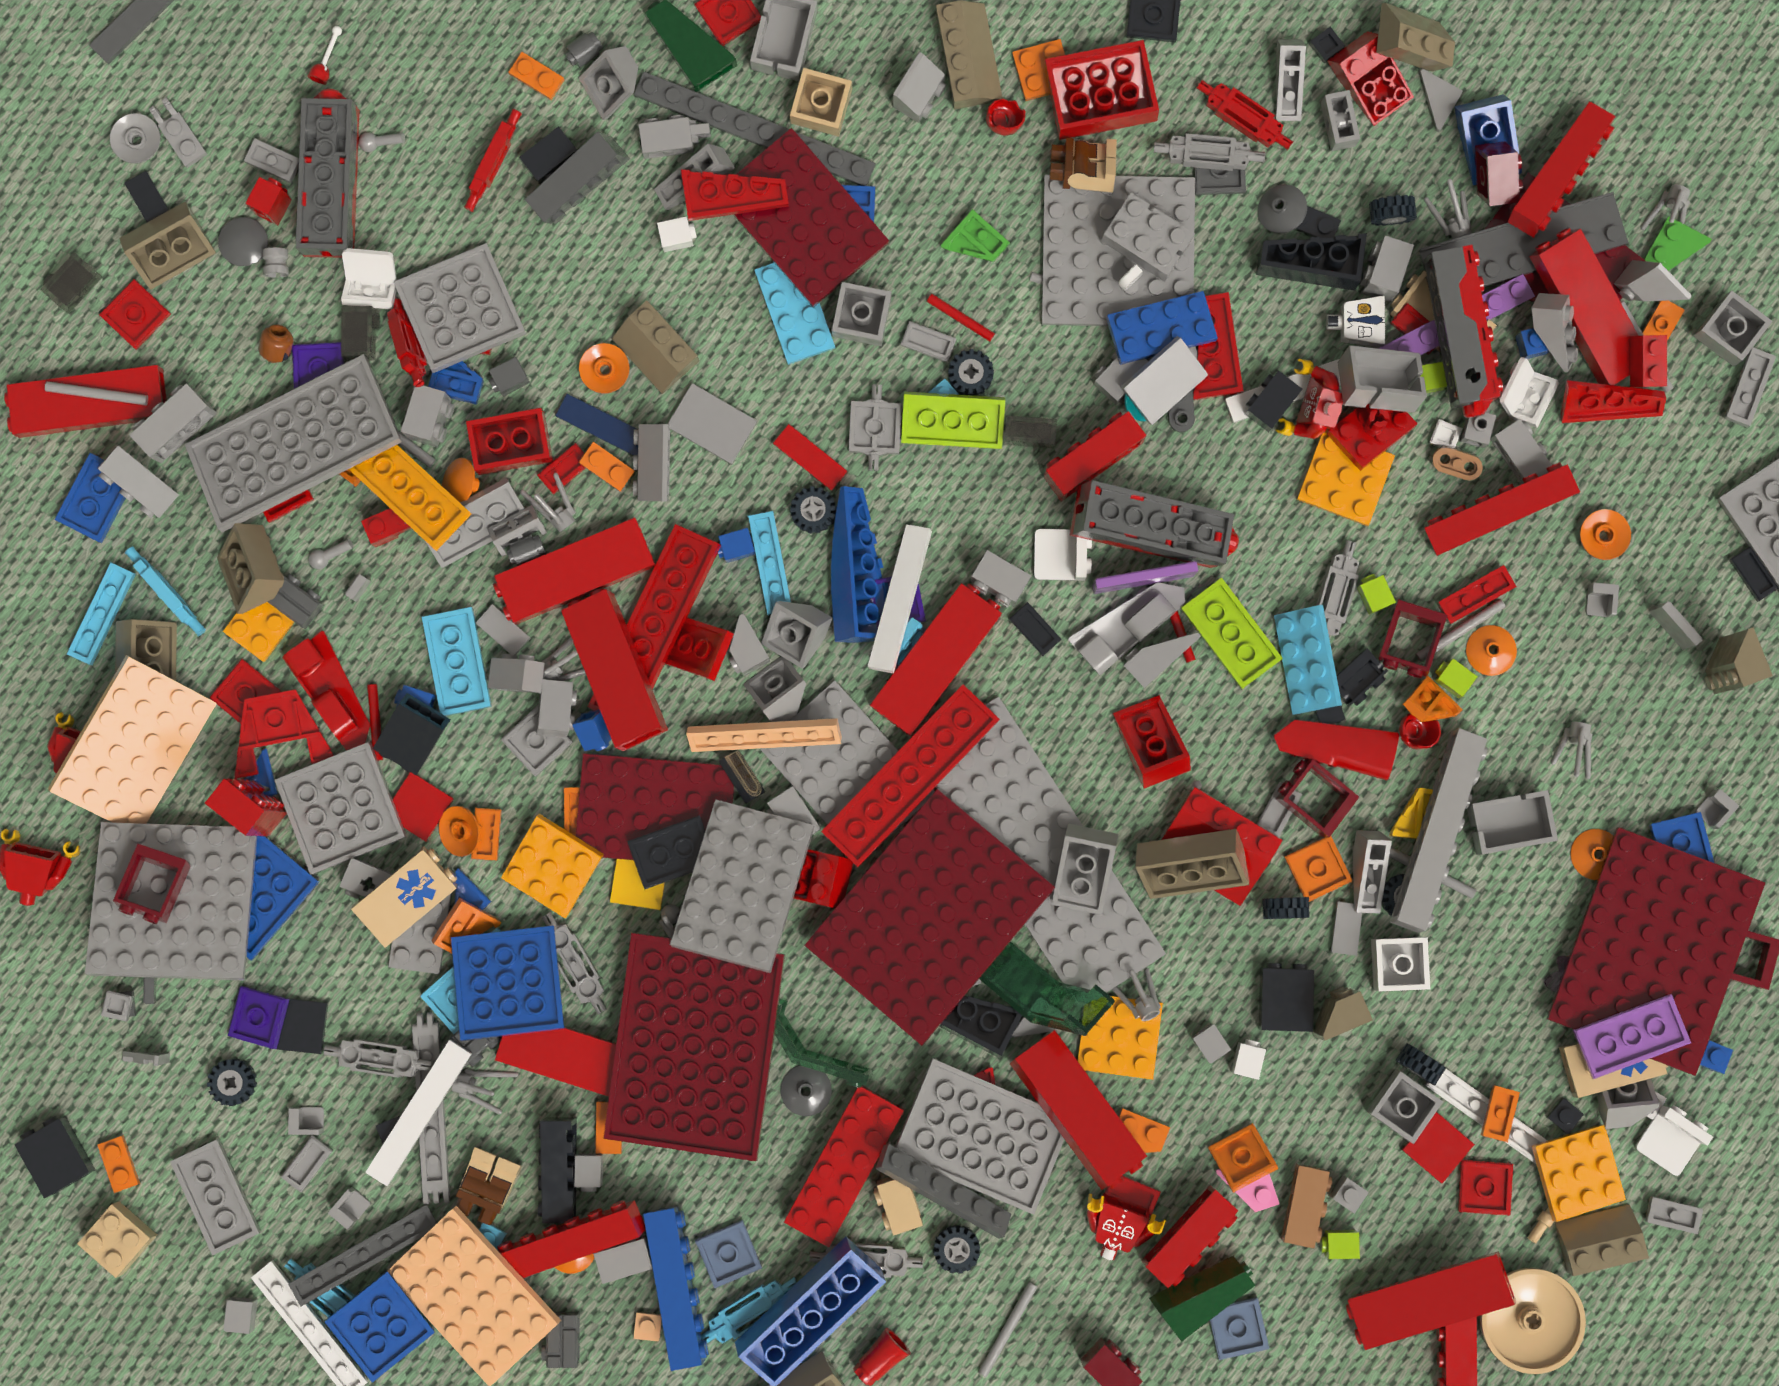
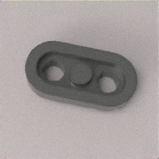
(1183, 407)

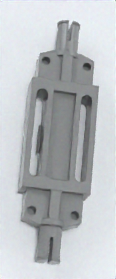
(1209, 152)
(1343, 569)
(587, 987)
(403, 1062)
(893, 1261)

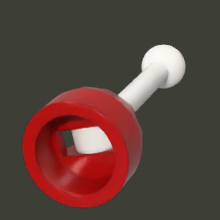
(320, 72)

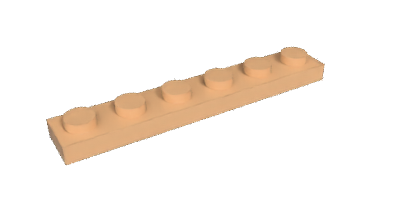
(764, 735)

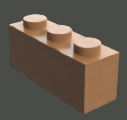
(1306, 1206)

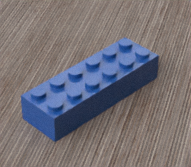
(675, 1289)
(809, 1312)

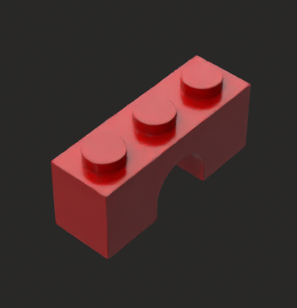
(384, 527)

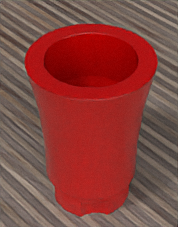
(881, 1357)

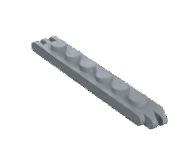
(433, 1138)

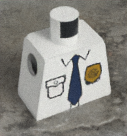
(1361, 322)

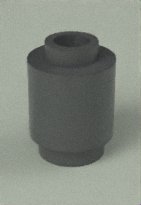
(583, 49)
(525, 550)

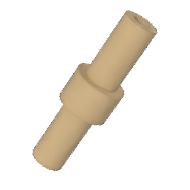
(1544, 1221)

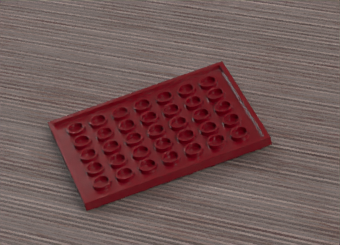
(929, 917)
(1657, 930)
(692, 1051)

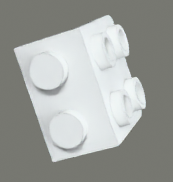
(369, 278)
(1527, 393)
(1060, 555)
(1672, 1139)

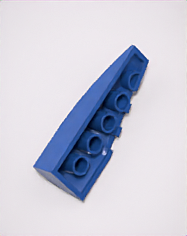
(855, 571)

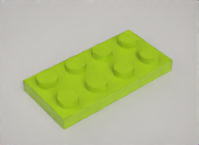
(953, 420)
(1231, 633)

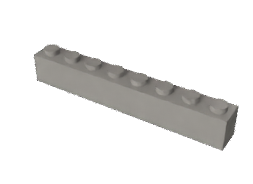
(1439, 830)

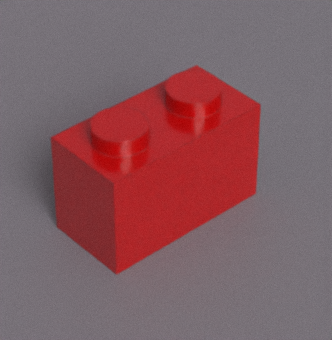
(269, 200)
(1648, 361)

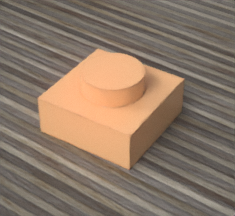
(647, 1326)

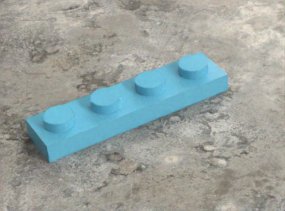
(769, 559)
(101, 614)

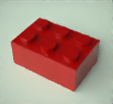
(509, 441)

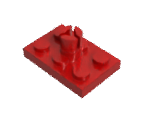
(1369, 433)
(700, 649)

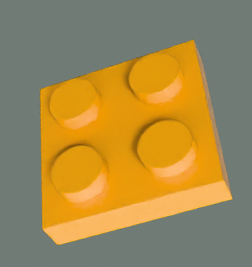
(259, 629)

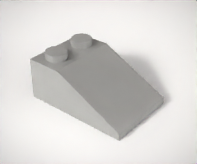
(1084, 869)

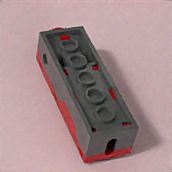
(327, 175)
(1463, 329)
(1153, 524)

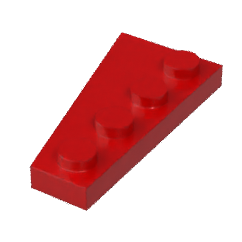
(723, 195)
(1220, 357)
(1608, 402)

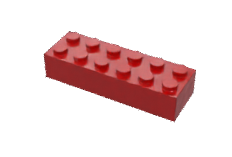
(844, 1165)

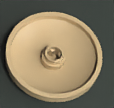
(1540, 1328)

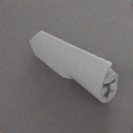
(1126, 625)

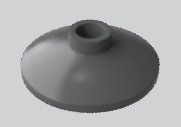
(1288, 217)
(816, 1081)

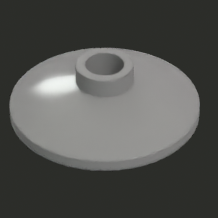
(126, 130)

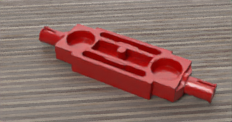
(1244, 115)
(492, 160)
(406, 343)

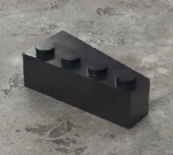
(1316, 260)
(983, 1024)
(557, 1169)

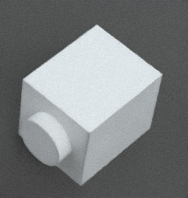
(676, 234)
(1248, 1059)

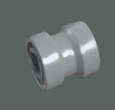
(275, 262)

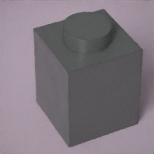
(508, 377)

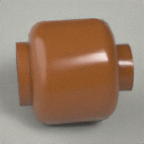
(275, 343)

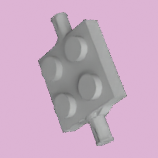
(875, 427)

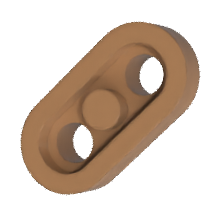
(1456, 463)

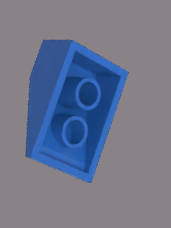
(1485, 123)

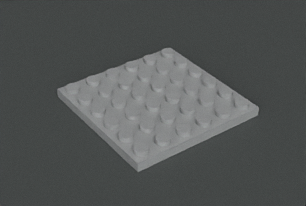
(1085, 272)
(209, 919)

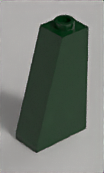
(692, 49)
(1202, 1296)

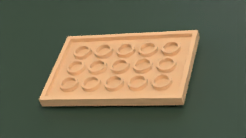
(132, 744)
(473, 1296)

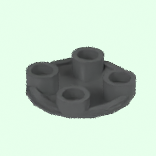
(242, 241)

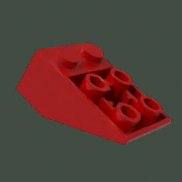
(1371, 78)
(823, 879)

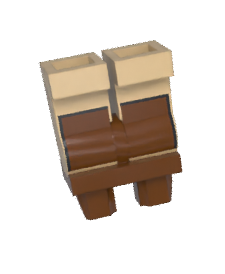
(1085, 164)
(487, 1193)

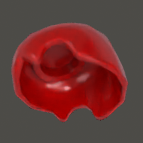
(996, 117)
(1427, 734)

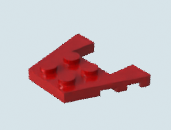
(276, 720)

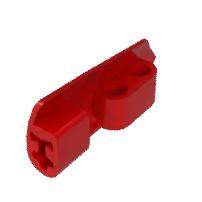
(328, 687)
(1341, 746)

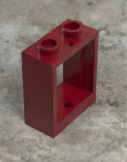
(1421, 615)
(1336, 812)
(161, 859)
(1766, 962)

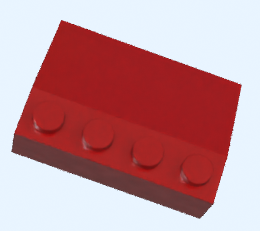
(1101, 90)
(1205, 815)

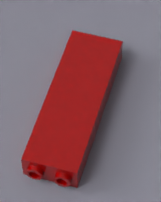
(1599, 318)
(43, 413)
(573, 571)
(936, 658)
(614, 669)
(563, 1056)
(1079, 1111)
(1431, 1301)

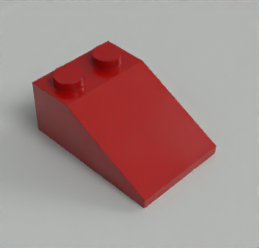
(1152, 742)

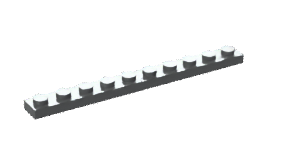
(747, 126)

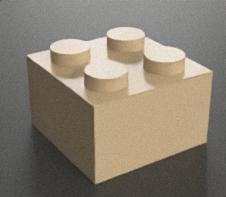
(821, 102)
(899, 1204)
(117, 1239)

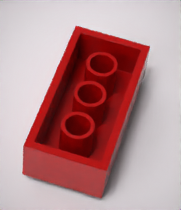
(1094, 456)
(247, 807)
(1189, 1237)

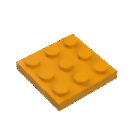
(1340, 486)
(552, 866)
(1121, 1043)
(1578, 1173)

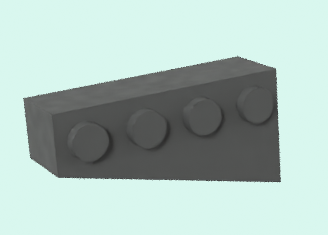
(577, 177)

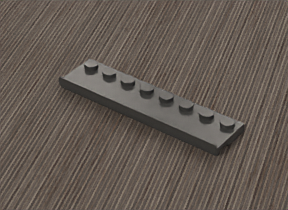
(1506, 249)

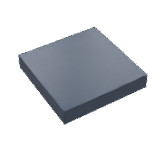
(728, 1254)
(1239, 1329)

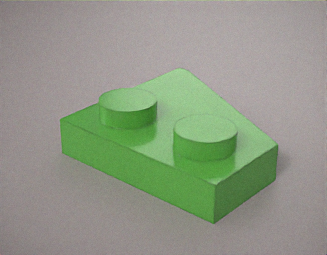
(976, 239)
(1675, 244)

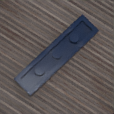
(598, 424)

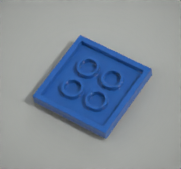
(379, 1326)

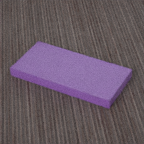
(1145, 577)
(1631, 1036)

